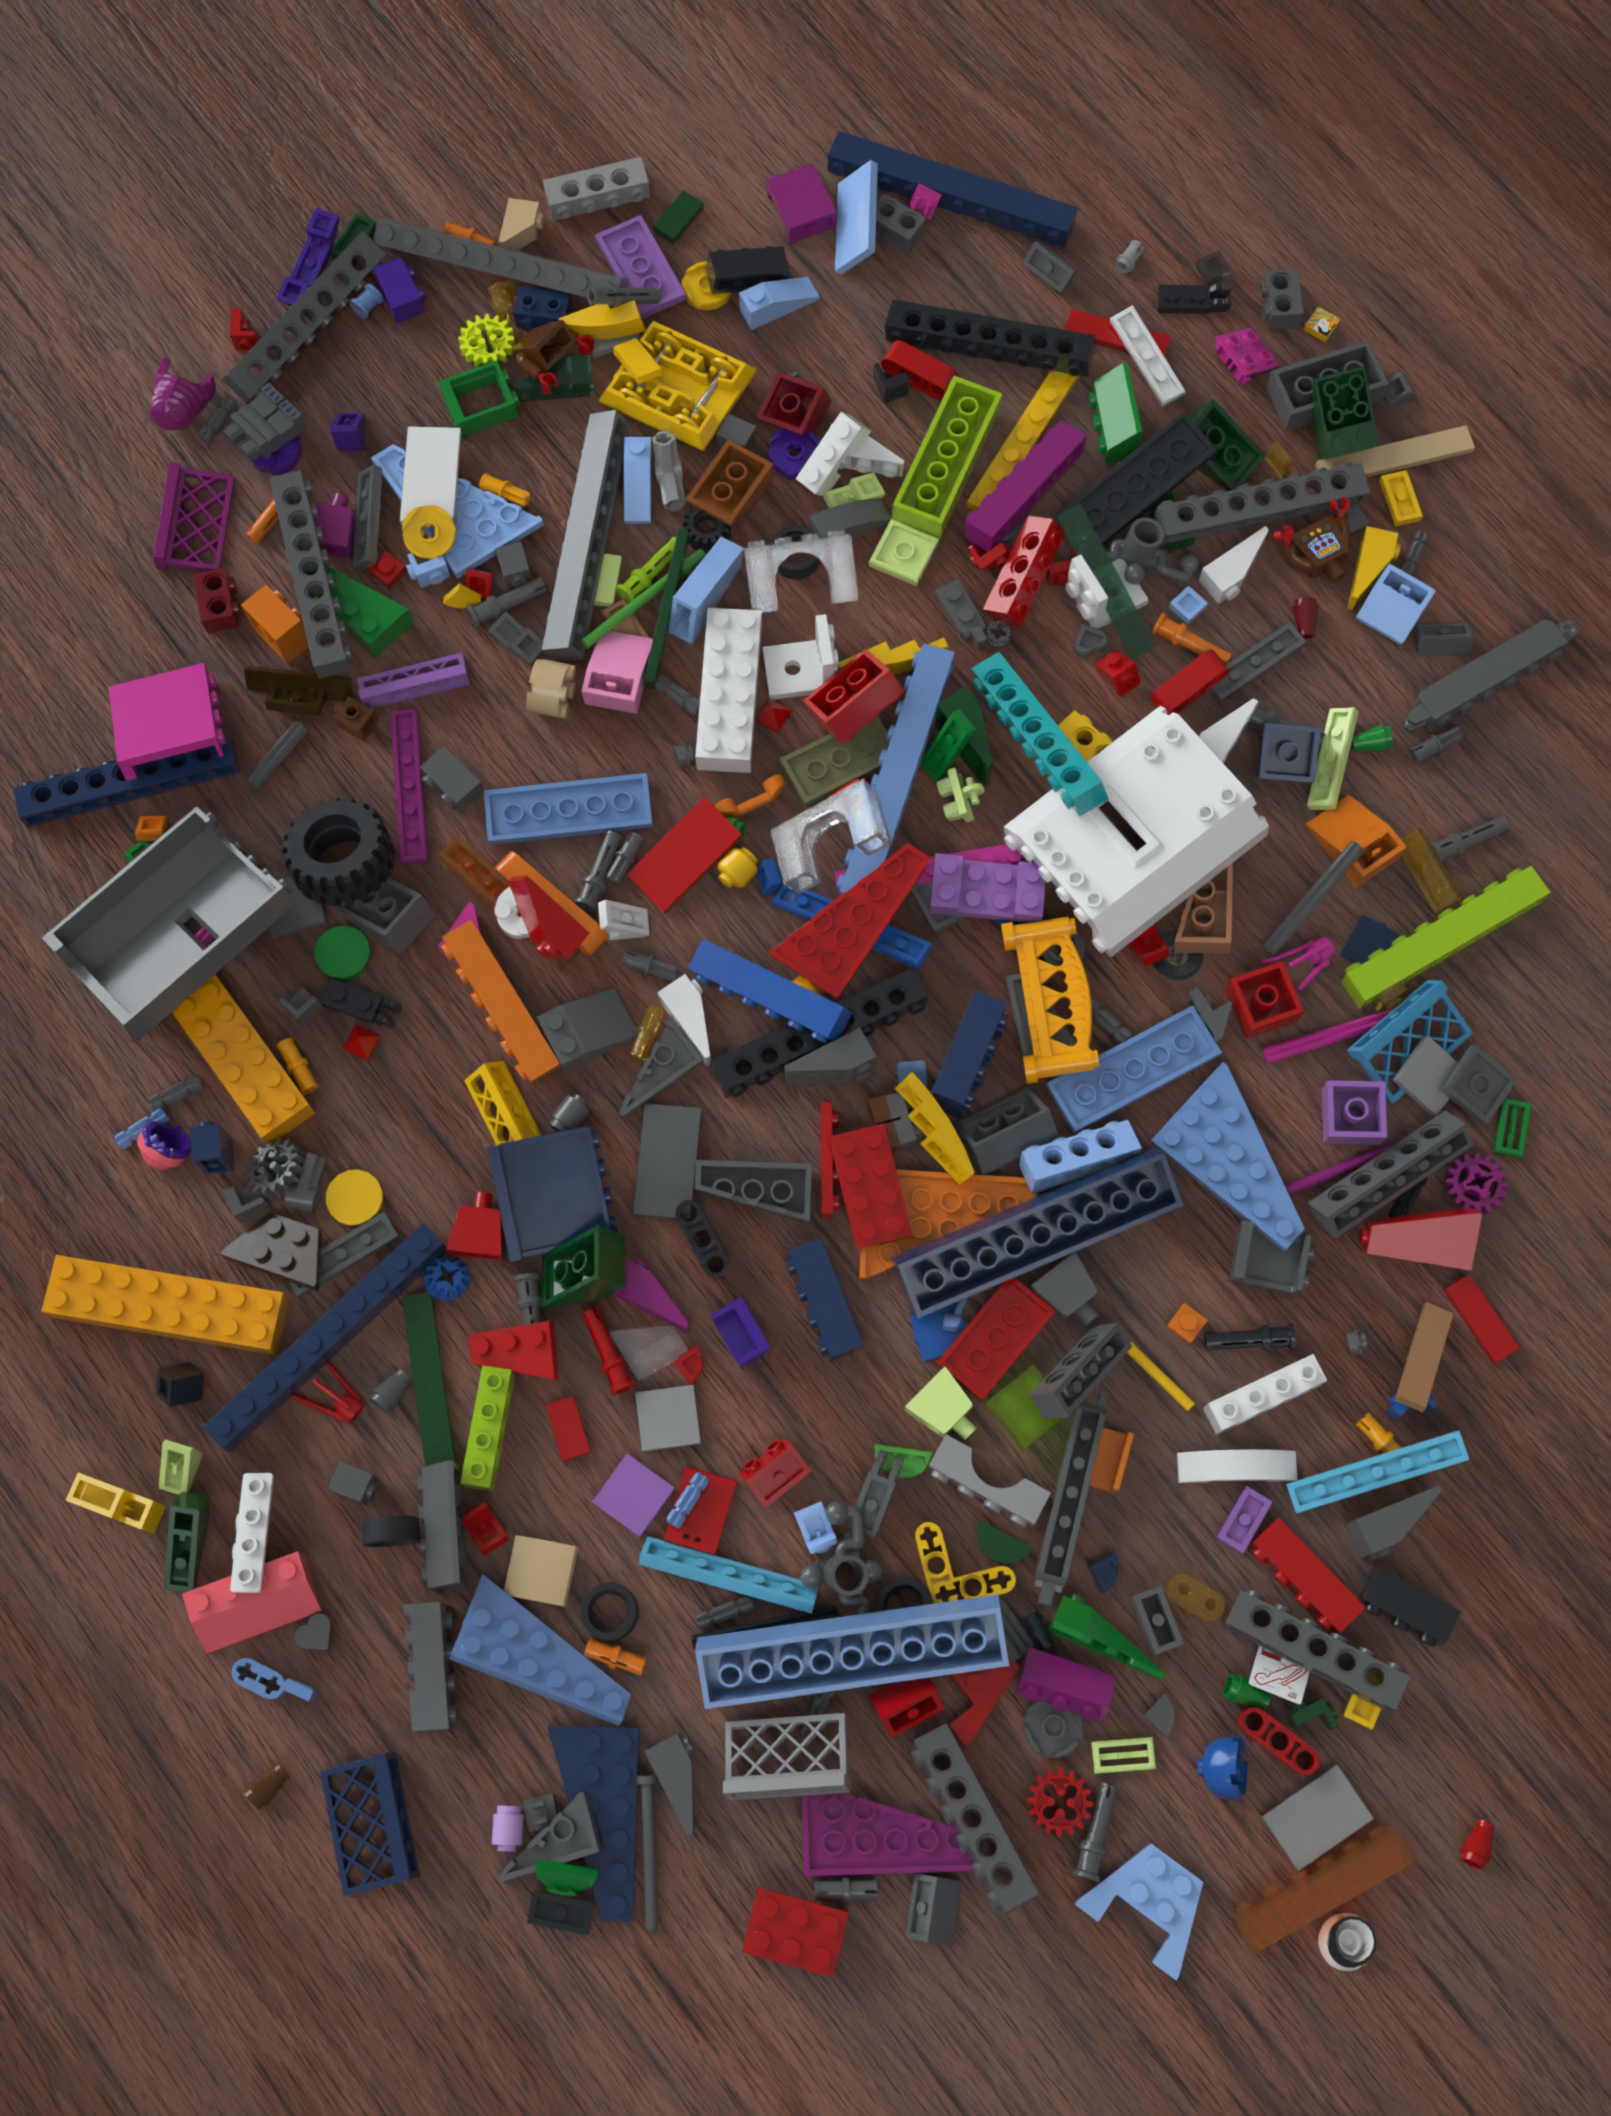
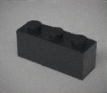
(745, 268)
(1408, 1607)

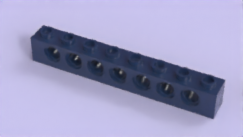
(114, 790)

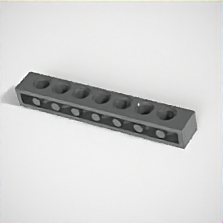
(360, 249)
(1348, 476)
(287, 490)

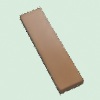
(1424, 1357)

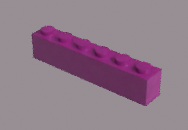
(1025, 485)

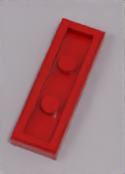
(1481, 1319)

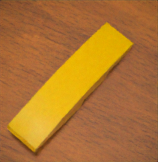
(898, 659)
(941, 1139)

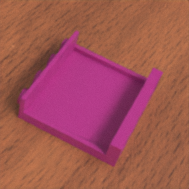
(165, 716)

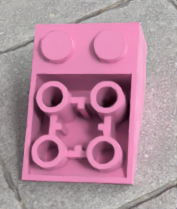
(617, 672)

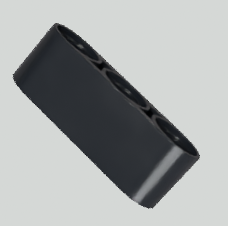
(701, 1224)

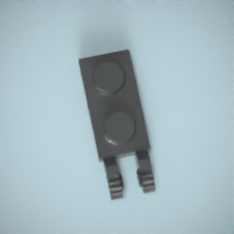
(877, 1494)

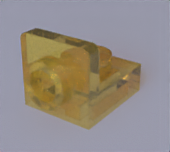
(500, 298)

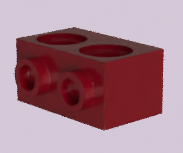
(212, 601)

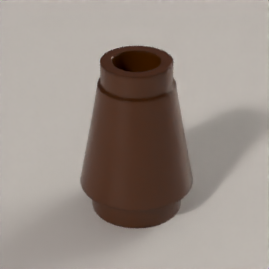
(265, 1787)

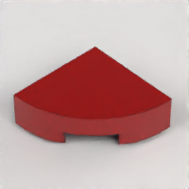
(690, 1364)

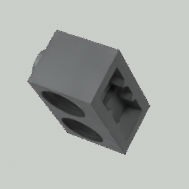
(893, 228)
(1286, 298)

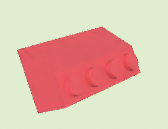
(229, 1617)

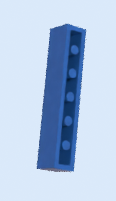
(769, 990)

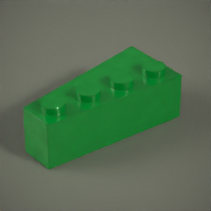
(368, 615)

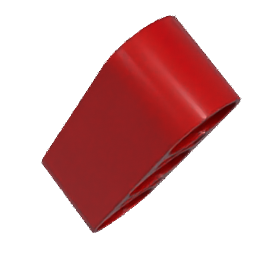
(921, 369)
(1190, 683)
(1291, 1748)

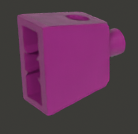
(337, 526)

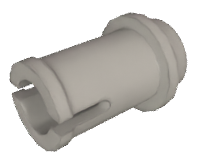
(1126, 261)

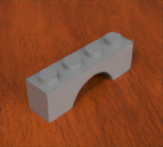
(954, 1464)

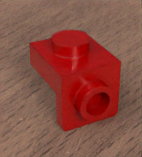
(994, 558)
(1058, 571)
(1119, 671)
(1149, 947)
(484, 1528)

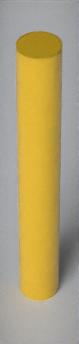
(1160, 1377)

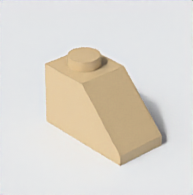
(520, 223)

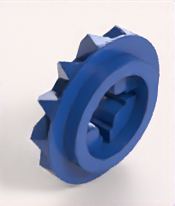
(441, 1289)

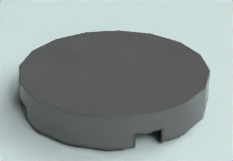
(1052, 1731)

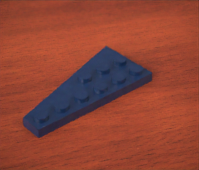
(607, 1768)

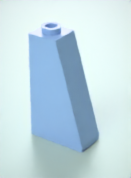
(704, 589)

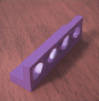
(413, 685)

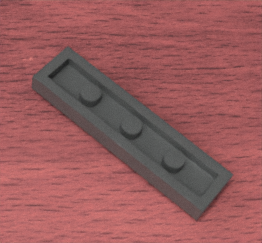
(367, 518)
(1258, 661)
(352, 1249)

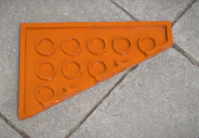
(941, 1206)

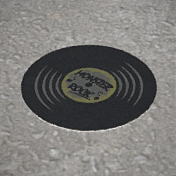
(1178, 965)

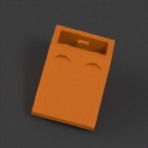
(1356, 823)

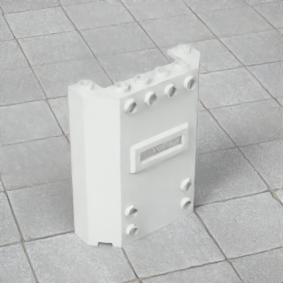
(1179, 804)

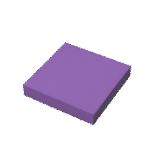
(633, 1495)

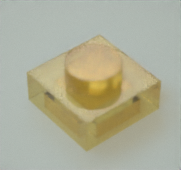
(1390, 997)

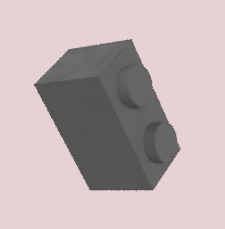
(451, 779)
(1156, 1620)

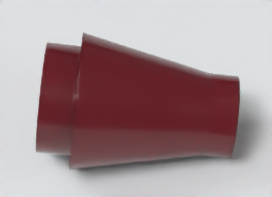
(1305, 615)

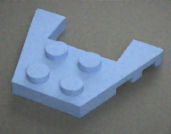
(1157, 1890)

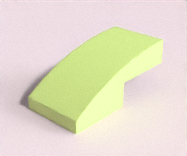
(859, 488)

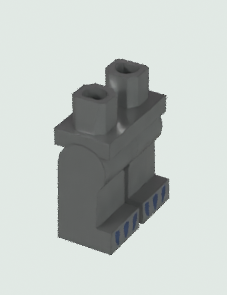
(264, 424)

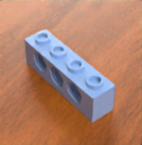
(1070, 1167)

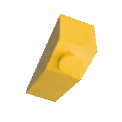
(1374, 555)

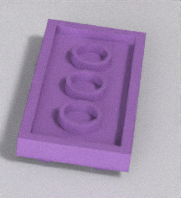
(636, 256)

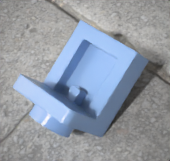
(429, 572)
(816, 1528)

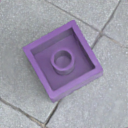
(1354, 1112)

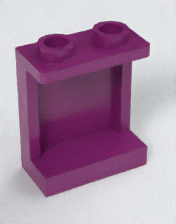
(802, 203)

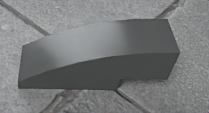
(853, 517)

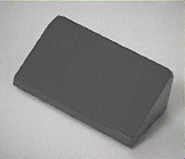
(1443, 639)

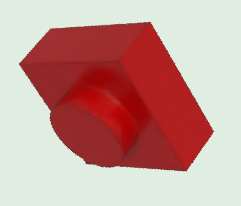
(387, 570)

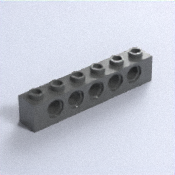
(1390, 1174)
(1384, 1696)
(942, 1744)

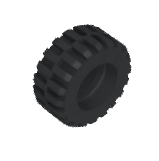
(326, 826)

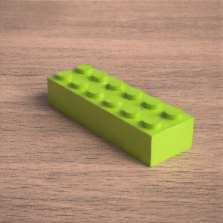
(947, 457)

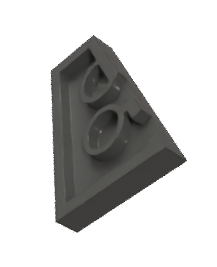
(1020, 1017)

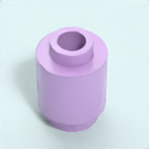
(507, 1827)

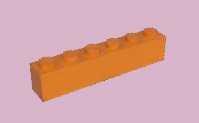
(500, 1001)

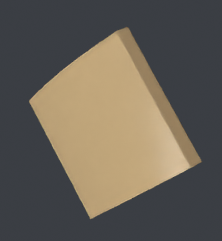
(540, 1570)

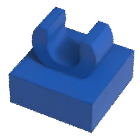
(769, 877)

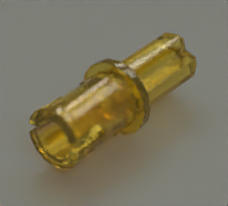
(646, 1032)

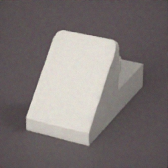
(623, 920)

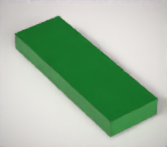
(947, 745)

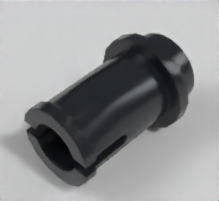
(1037, 1630)

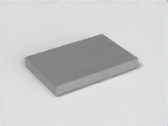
(1317, 1817)

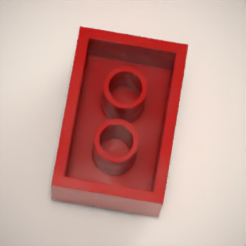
(854, 696)
(795, 1931)

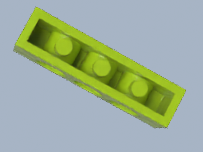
(488, 1428)

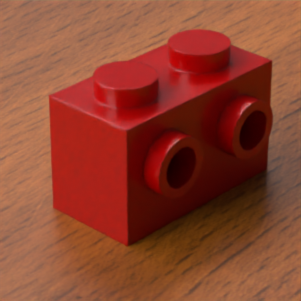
(906, 1704)

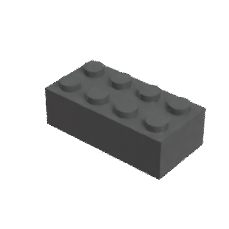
(1293, 385)

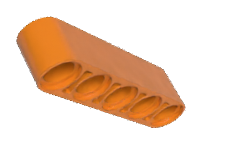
(513, 866)

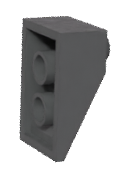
(390, 915)
(587, 1029)
(837, 1063)
(1380, 1530)

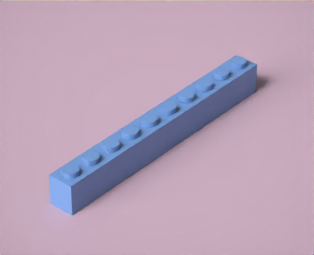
(904, 752)

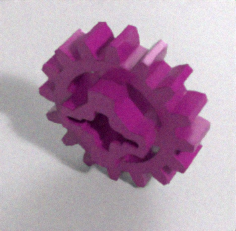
(1472, 1172)

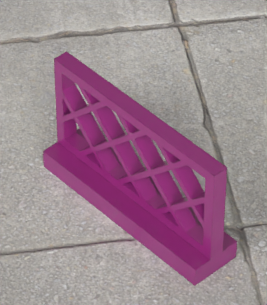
(170, 521)

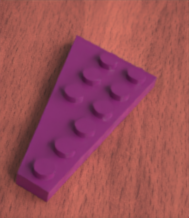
(866, 1837)

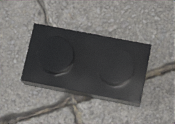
(560, 1912)

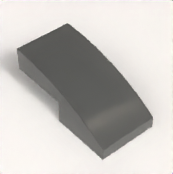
(516, 639)

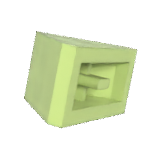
(178, 1467)

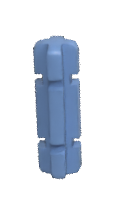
(125, 1139)
(687, 1500)

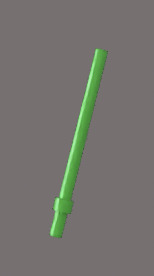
(639, 601)

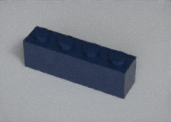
(825, 1300)

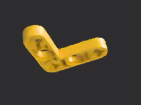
(946, 1578)

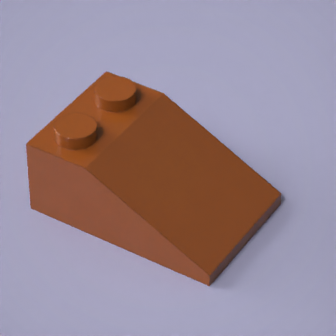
(732, 483)

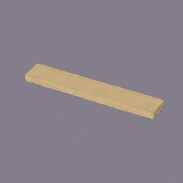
(1406, 452)

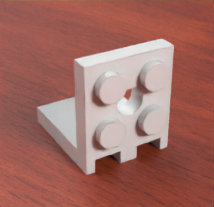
(1090, 595)
(814, 658)

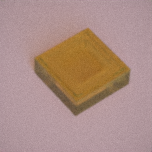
(1279, 459)

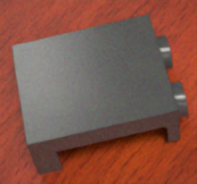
(1265, 1266)

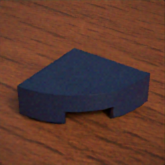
(1105, 1572)

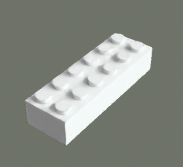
(729, 690)

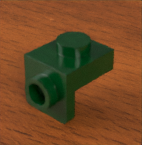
(1307, 1711)

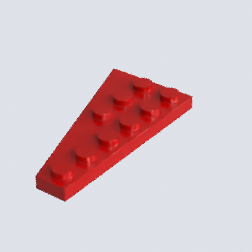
(844, 932)

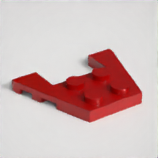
(984, 1691)

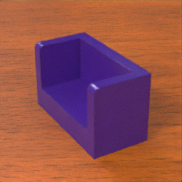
(741, 1333)

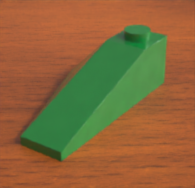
(1090, 1630)

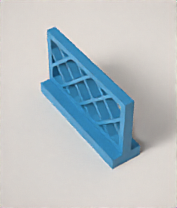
(1402, 1019)

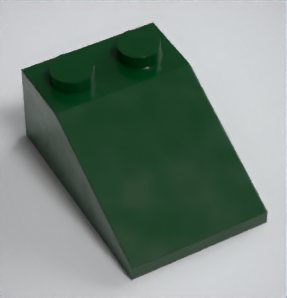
(1235, 449)
(976, 752)
(584, 1268)

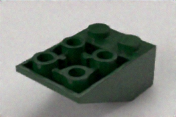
(1343, 414)

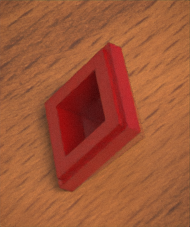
(479, 582)
(773, 715)
(361, 1042)

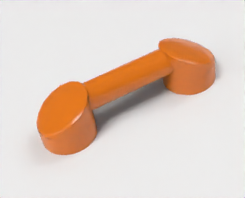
(773, 788)

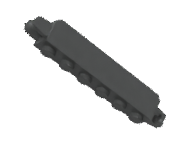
(1488, 674)
(1069, 1498)

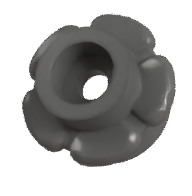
(683, 755)
(1357, 1343)

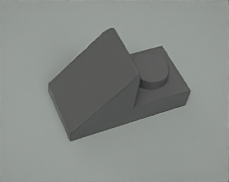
(1215, 1019)

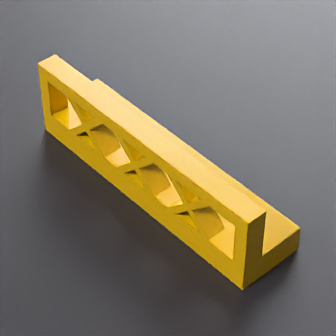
(510, 1105)

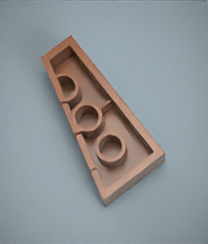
(1208, 917)

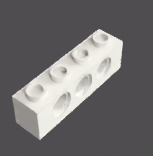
(1264, 1394)

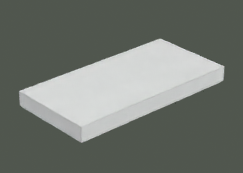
(431, 469)

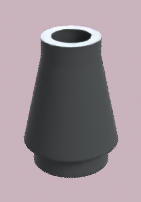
(390, 1391)

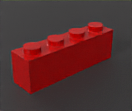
(1306, 1576)

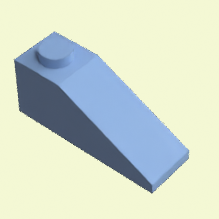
(775, 299)
(638, 480)

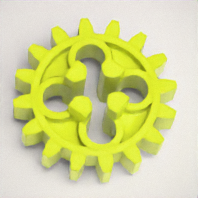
(473, 336)

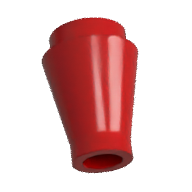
(1478, 1845)

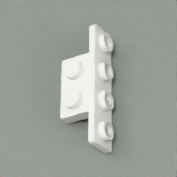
(252, 1533)

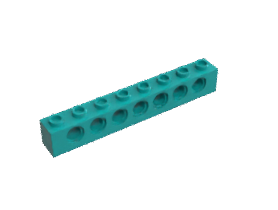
(1039, 734)

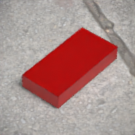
(568, 1429)

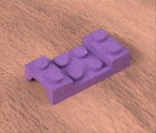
(987, 889)

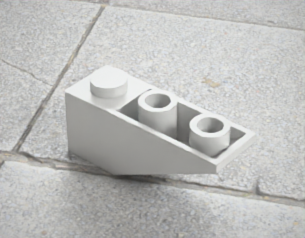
(874, 458)

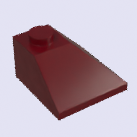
(794, 404)

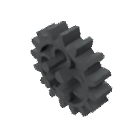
(274, 1169)

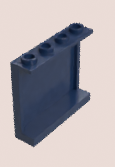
(549, 1190)

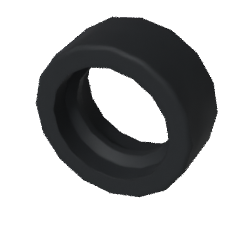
(800, 570)
(390, 1531)
(899, 1583)
(588, 1603)

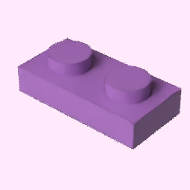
(1244, 1520)

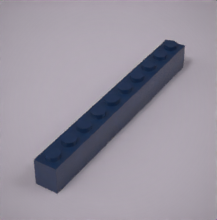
(960, 190)
(324, 1339)

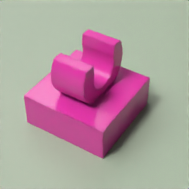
(925, 201)

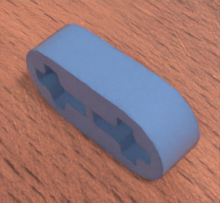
(255, 1685)

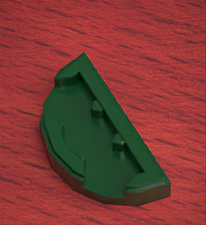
(1000, 1546)

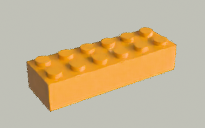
(242, 1061)

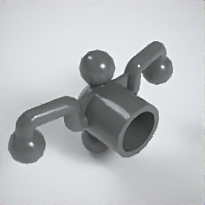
(1142, 549)
(846, 1551)

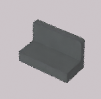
(933, 1909)

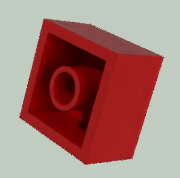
(1264, 1000)

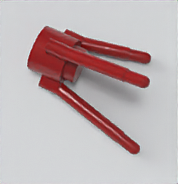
(346, 1406)

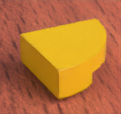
(461, 597)

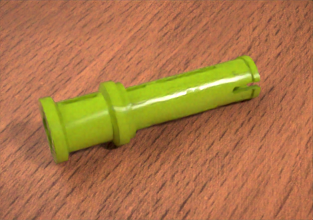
(639, 576)

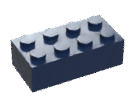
(970, 1049)

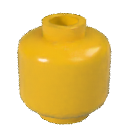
(737, 867)

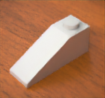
(1227, 573)
(1225, 733)
(685, 1007)

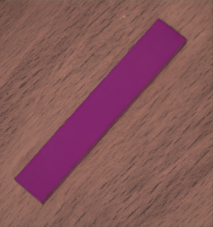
(409, 786)

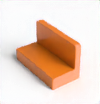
(1111, 1460)

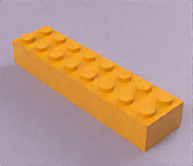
(166, 1304)

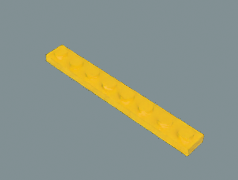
(1025, 433)

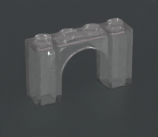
(833, 552)
(797, 838)

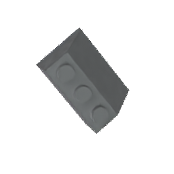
(1005, 1129)

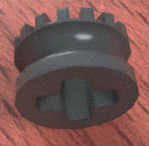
(1003, 640)

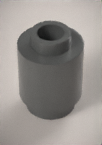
(569, 1113)

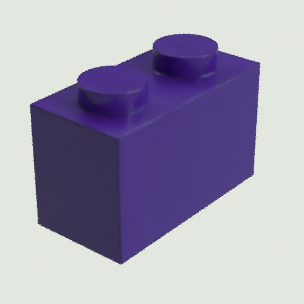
(399, 289)

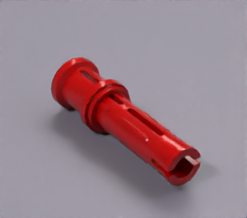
(612, 1363)

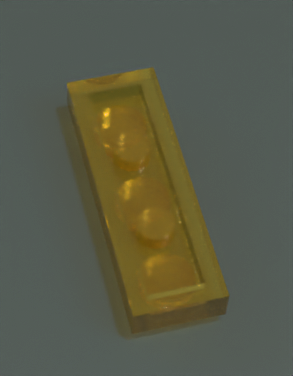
(1429, 871)

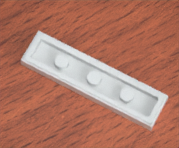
(1147, 356)

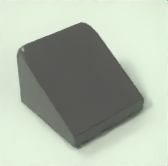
(1399, 390)

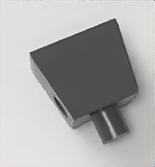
(1068, 1290)

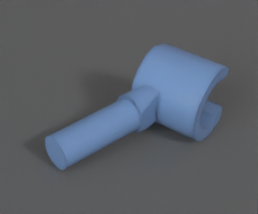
(952, 1321)

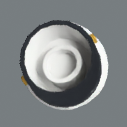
(1347, 1941)

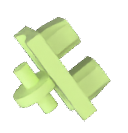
(961, 806)

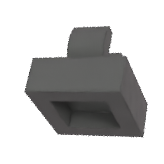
(540, 1812)

